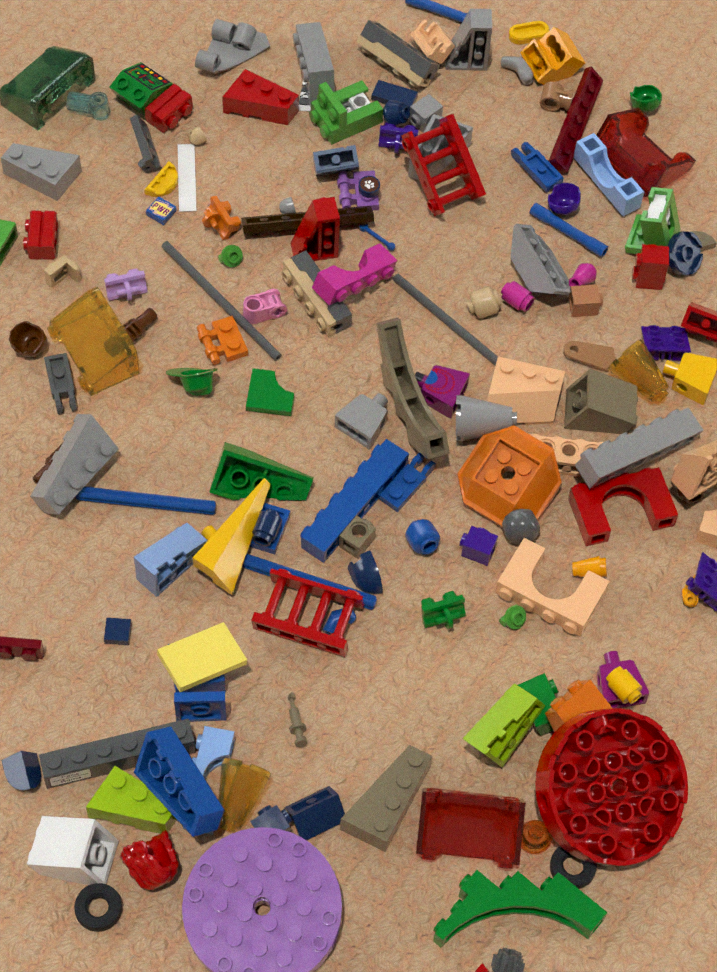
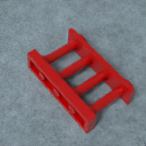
(456, 147)
(311, 635)

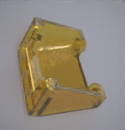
(95, 342)

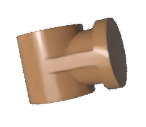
(554, 97)

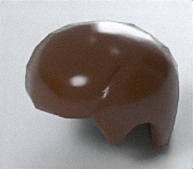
(27, 339)

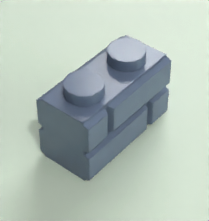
(335, 160)

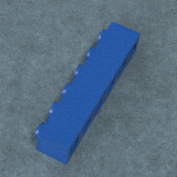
(354, 499)

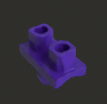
(391, 136)

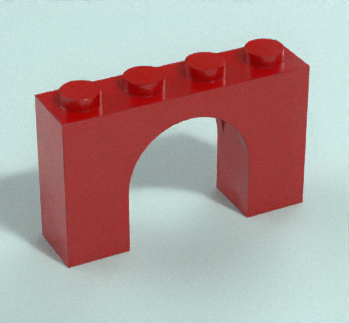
(643, 486)

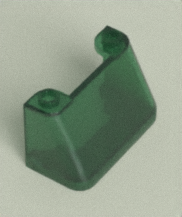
(44, 81)

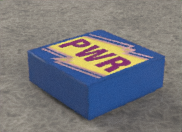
(161, 210)

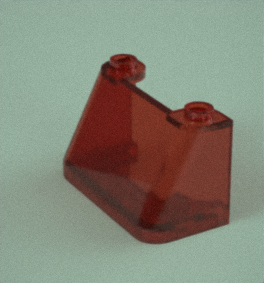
(637, 155)
(470, 826)

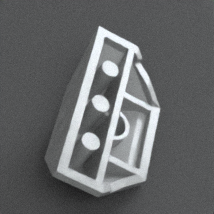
(537, 262)

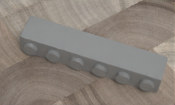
(638, 447)

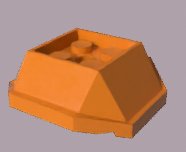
(516, 451)

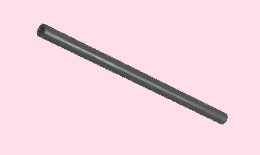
(227, 306)
(445, 318)

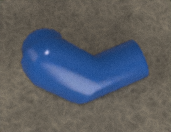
(333, 620)

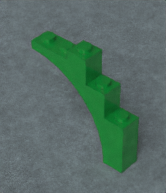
(518, 895)

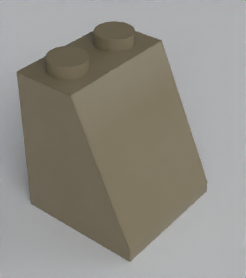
(600, 404)

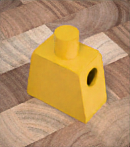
(692, 376)

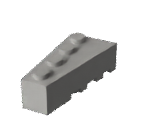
(313, 58)

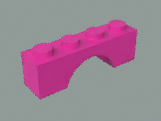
(337, 284)

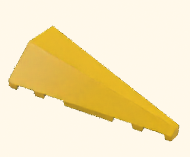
(226, 549)

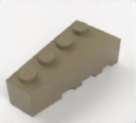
(386, 802)

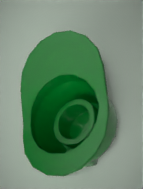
(194, 380)

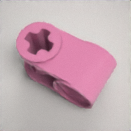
(264, 305)

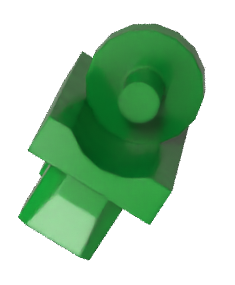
(443, 611)

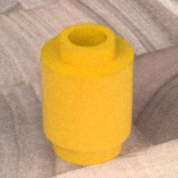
(624, 685)

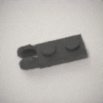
(60, 380)

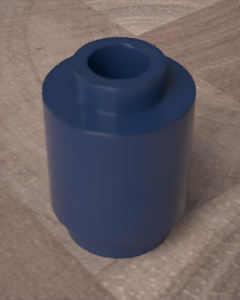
(266, 527)

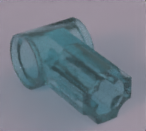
(94, 104)

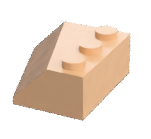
(528, 389)
(696, 470)

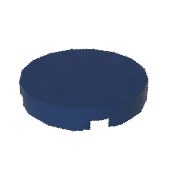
(685, 253)

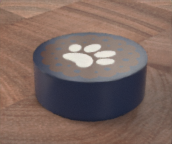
(369, 186)

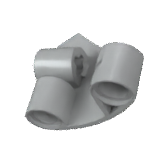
(231, 46)

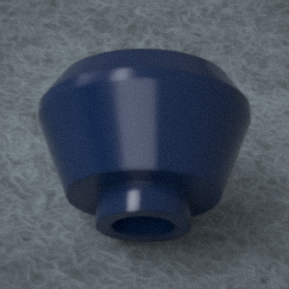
(396, 113)

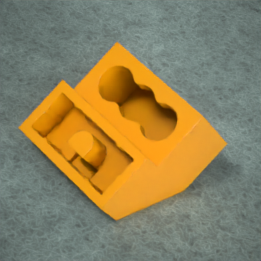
(552, 57)

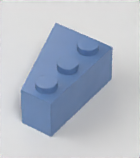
(168, 558)

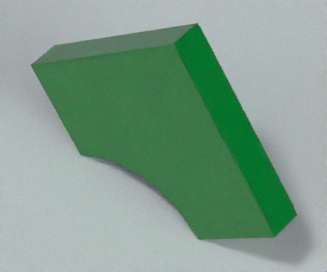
(267, 395)

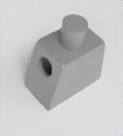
(363, 419)

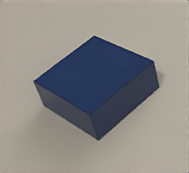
(117, 631)

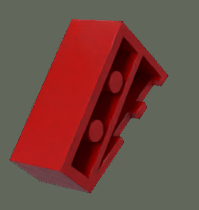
(260, 98)
(318, 230)

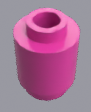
(517, 296)

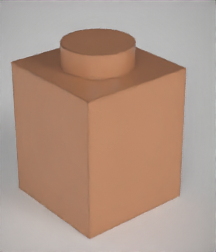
(585, 300)

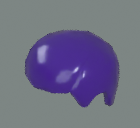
(564, 198)

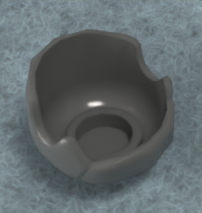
(521, 525)

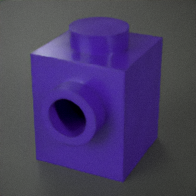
(478, 545)

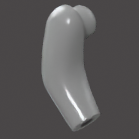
(520, 66)

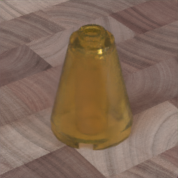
(640, 369)
(239, 791)

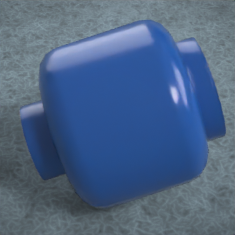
(422, 536)

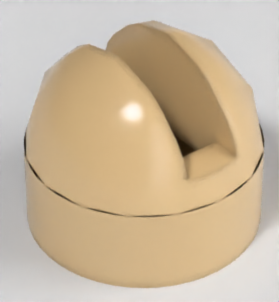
(197, 136)

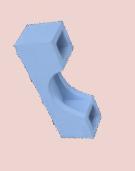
(593, 158)
(213, 747)

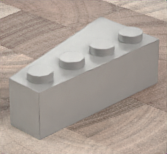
(74, 465)

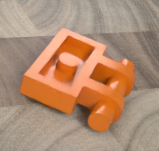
(228, 337)

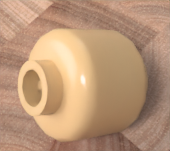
(484, 302)

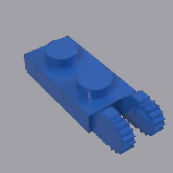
(537, 166)
(406, 483)

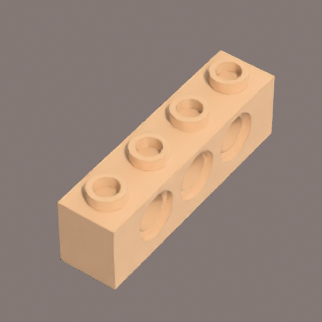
(563, 446)

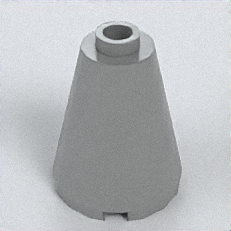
(481, 417)

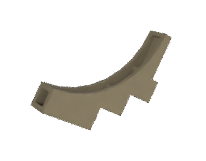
(398, 376)

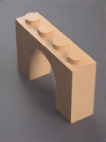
(571, 612)

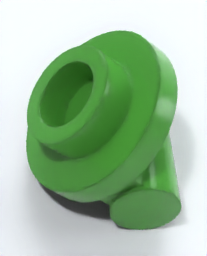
(231, 256)
(514, 617)

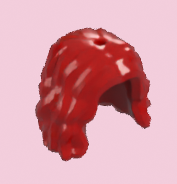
(151, 862)

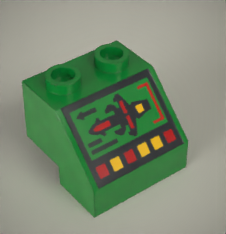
(139, 86)

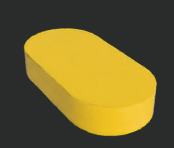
(526, 32)

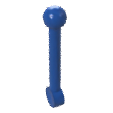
(390, 246)

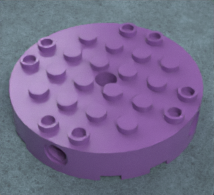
(255, 870)

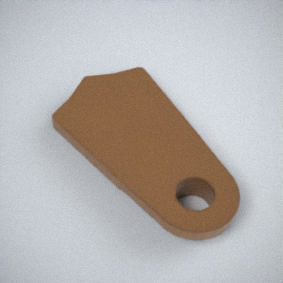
(590, 354)

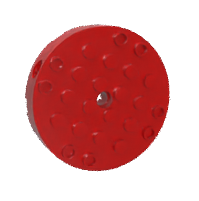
(576, 782)

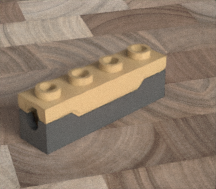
(398, 54)
(301, 274)

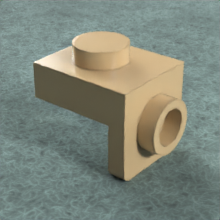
(60, 269)

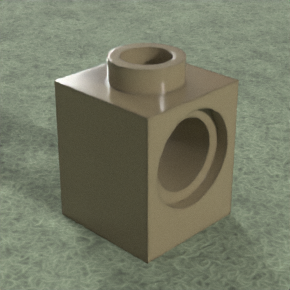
(357, 545)

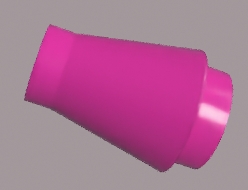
(583, 275)

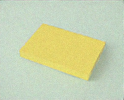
(201, 657)

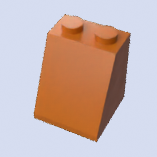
(580, 698)

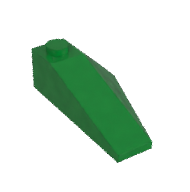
(242, 470)

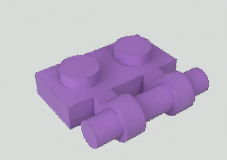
(348, 199)

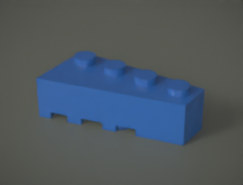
(178, 782)

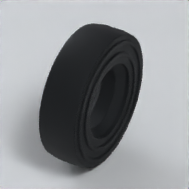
(579, 880)
(103, 922)

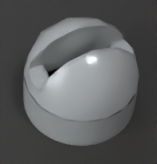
(287, 206)

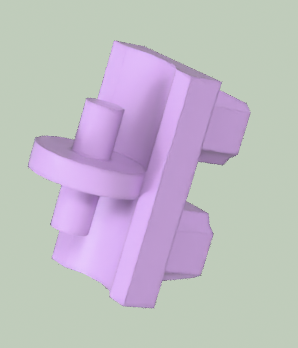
(125, 285)

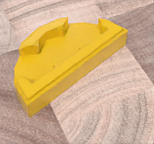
(163, 182)

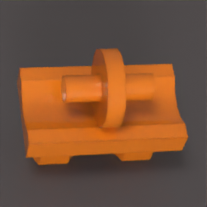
(218, 217)

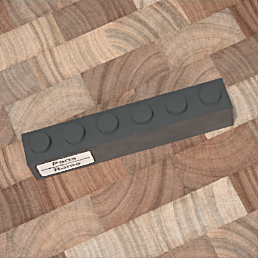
(100, 756)

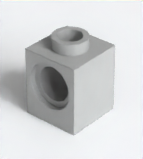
(423, 110)

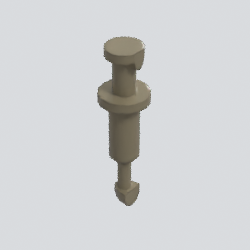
(297, 726)

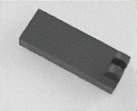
(150, 158)

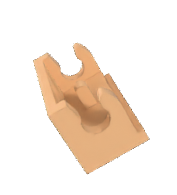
(433, 41)

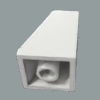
(73, 850)

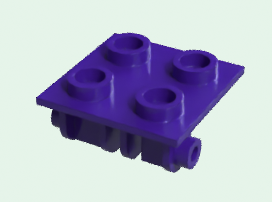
(666, 339)
(705, 581)

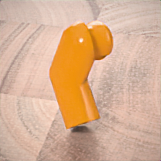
(689, 597)

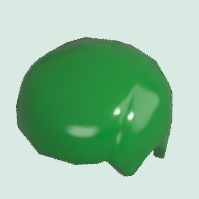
(646, 98)

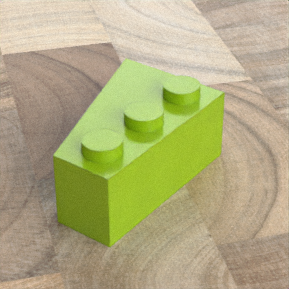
(505, 724)
(129, 802)

